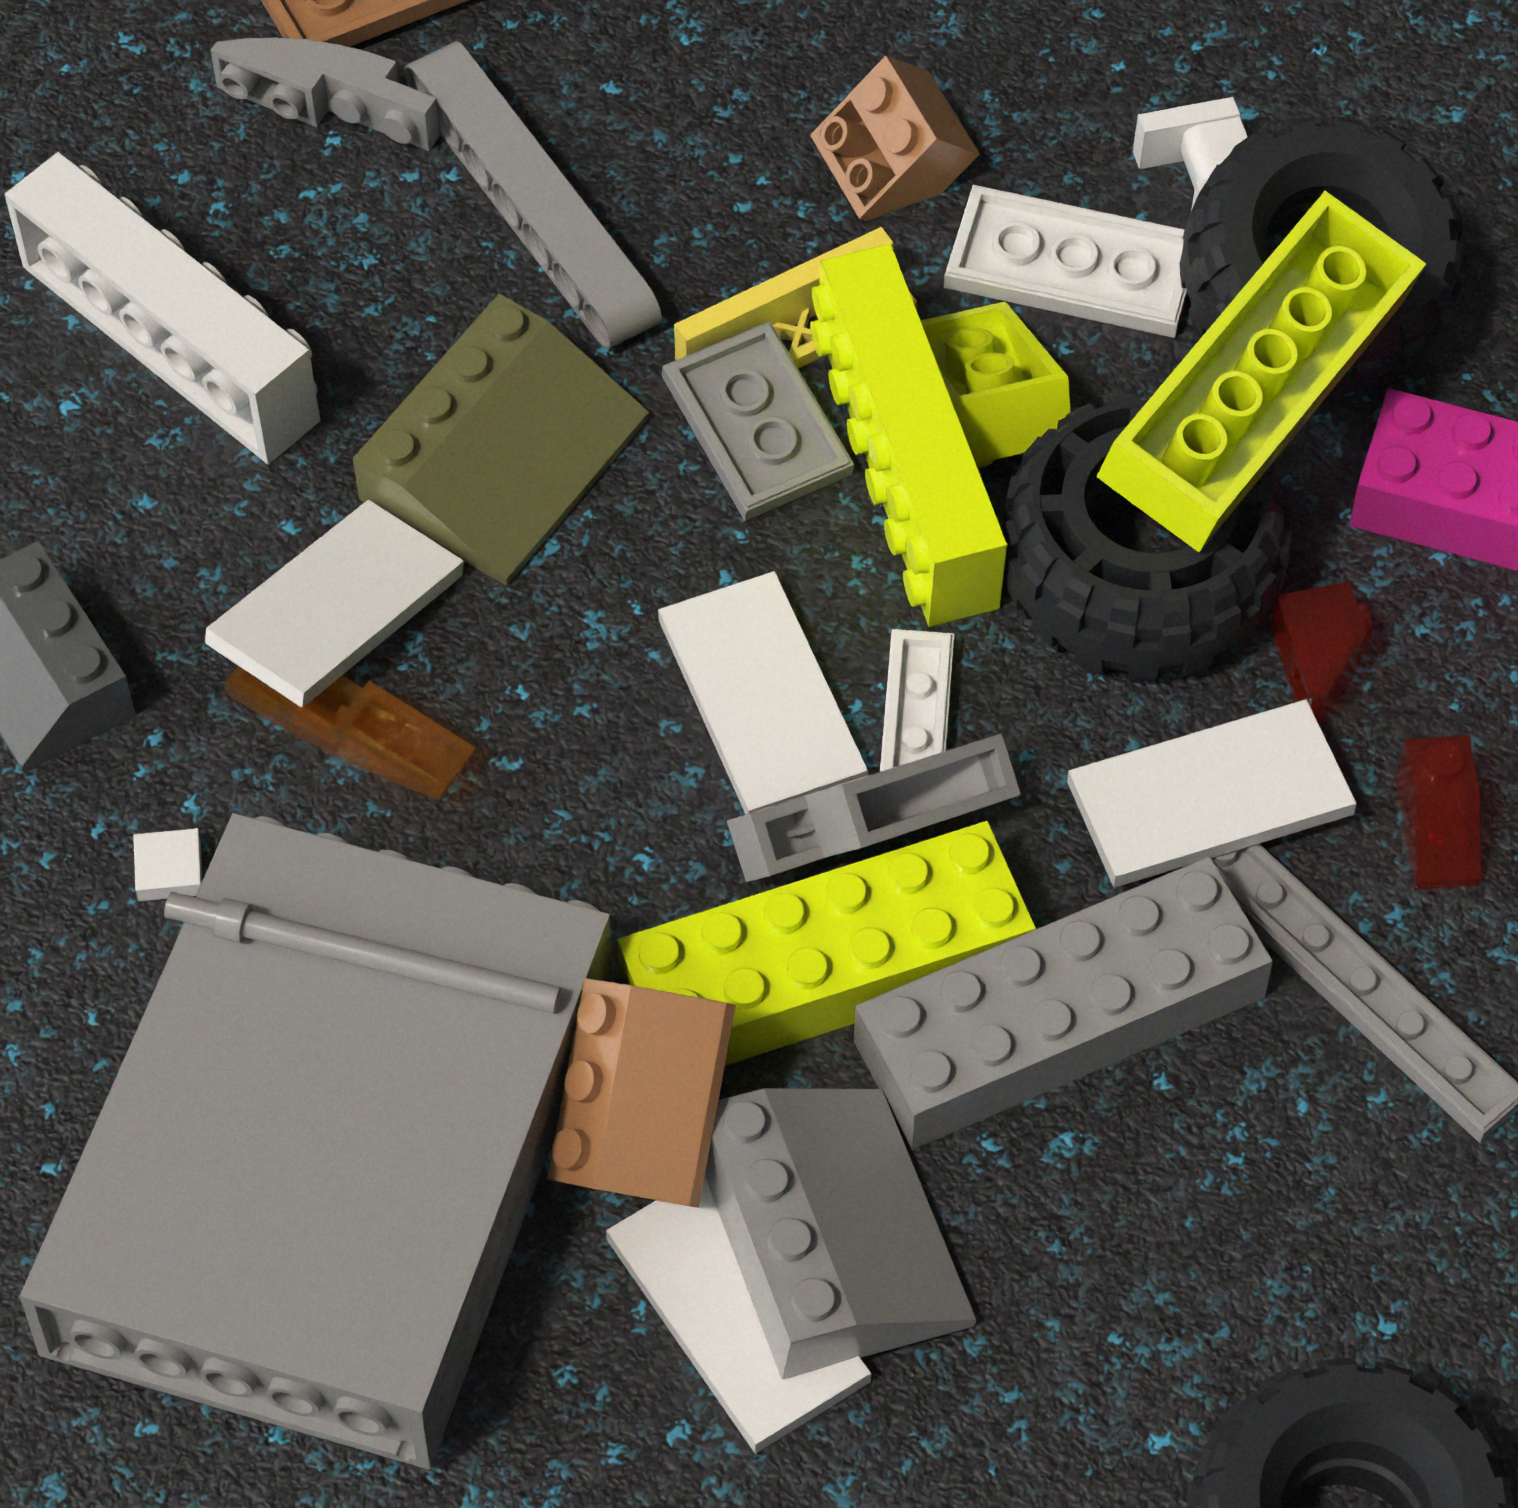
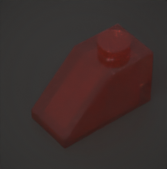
(1320, 642)
(1440, 811)

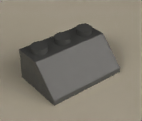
(53, 665)

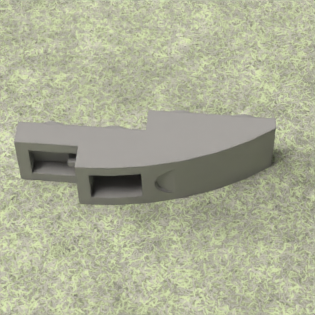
(313, 77)

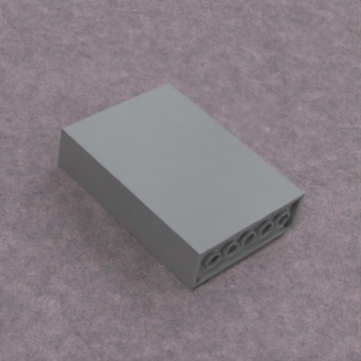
(317, 1152)

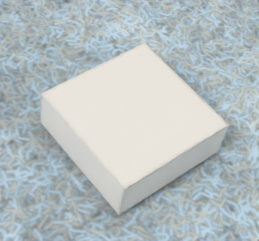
(167, 863)

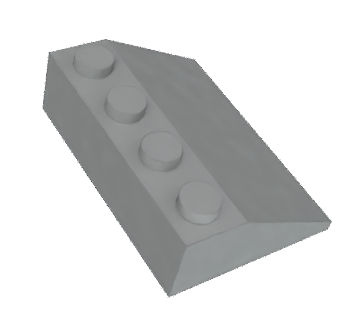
(830, 1226)

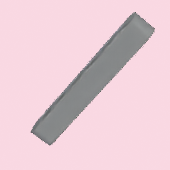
(535, 197)

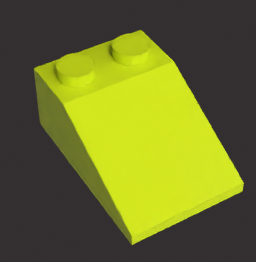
(997, 379)

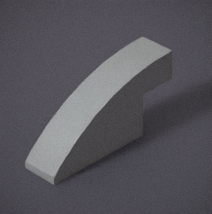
(873, 808)

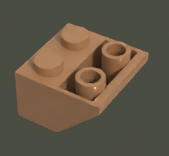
(893, 140)

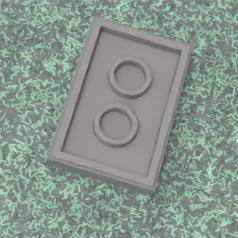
(757, 420)

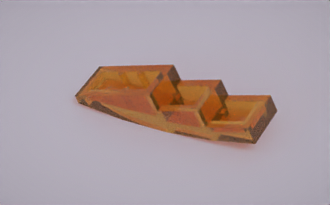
(364, 729)

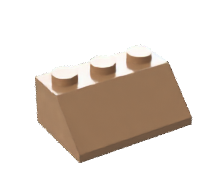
(641, 1092)

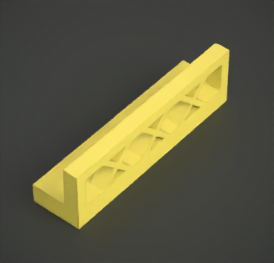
(781, 300)

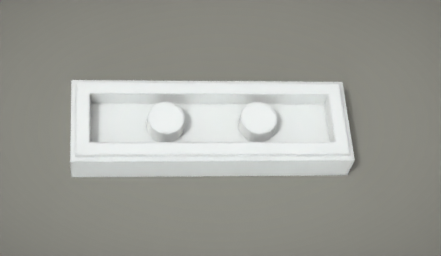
(916, 696)

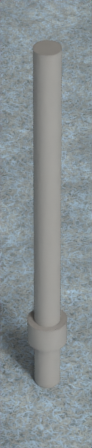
(237, 921)

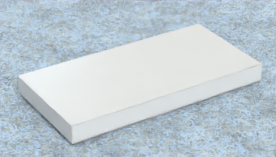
(1069, 261)
(334, 603)
(761, 693)
(1210, 793)
(699, 1292)

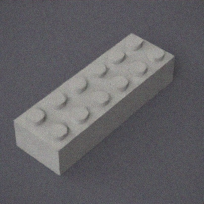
(1061, 1002)

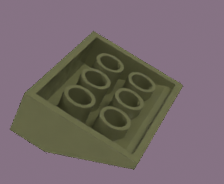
(498, 440)

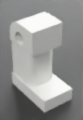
(1190, 133)

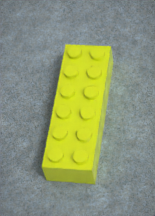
(1260, 371)
(908, 436)
(834, 940)

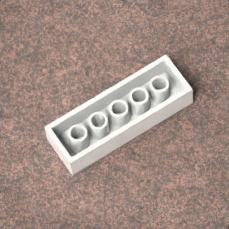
(165, 306)

